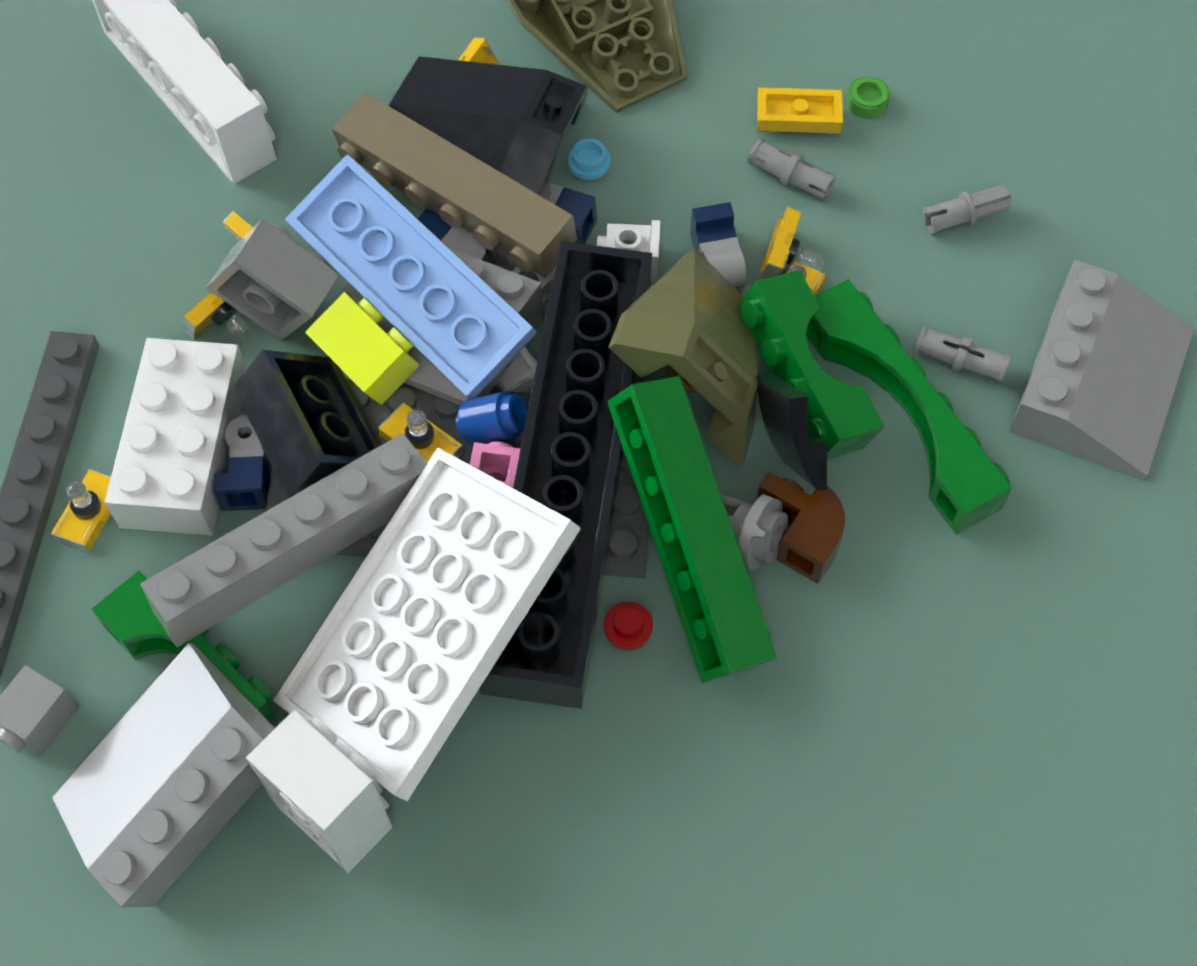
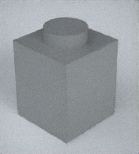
(33, 711)

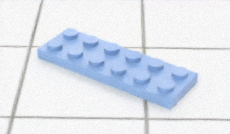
(411, 277)

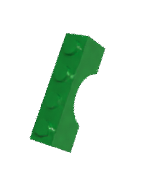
(778, 317)
(136, 628)

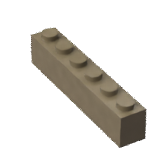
(455, 185)

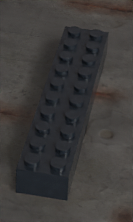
(573, 467)

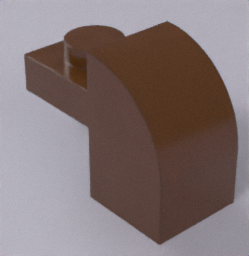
(813, 523)

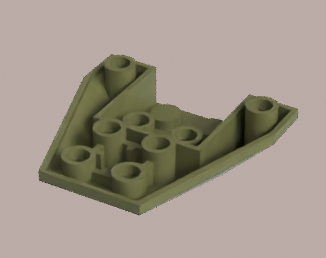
(612, 46)
(699, 331)

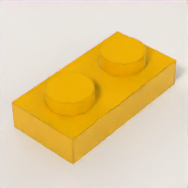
(799, 110)

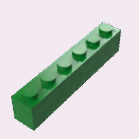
(691, 528)

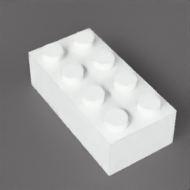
(175, 437)

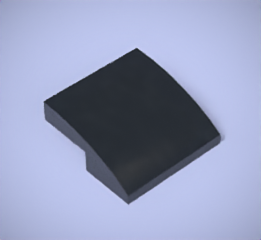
(786, 422)

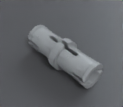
(791, 169)
(962, 353)

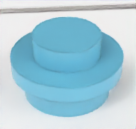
(589, 159)

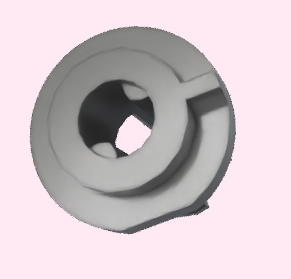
(757, 528)

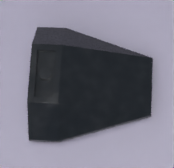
(494, 112)

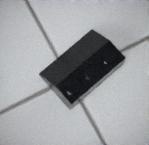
(303, 416)

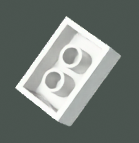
(322, 788)

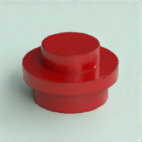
(628, 625)

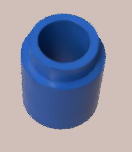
(492, 418)

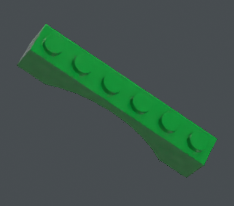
(962, 477)

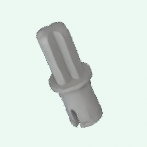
(967, 208)

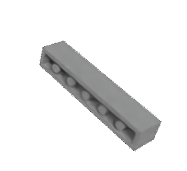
(283, 541)

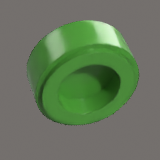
(868, 97)

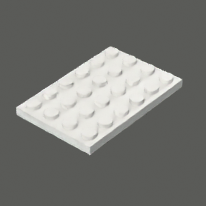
(426, 618)

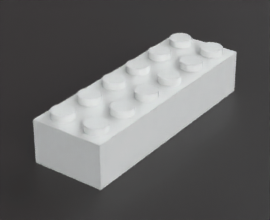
(192, 82)

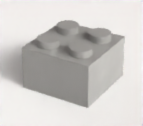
(273, 279)

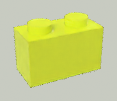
(363, 348)

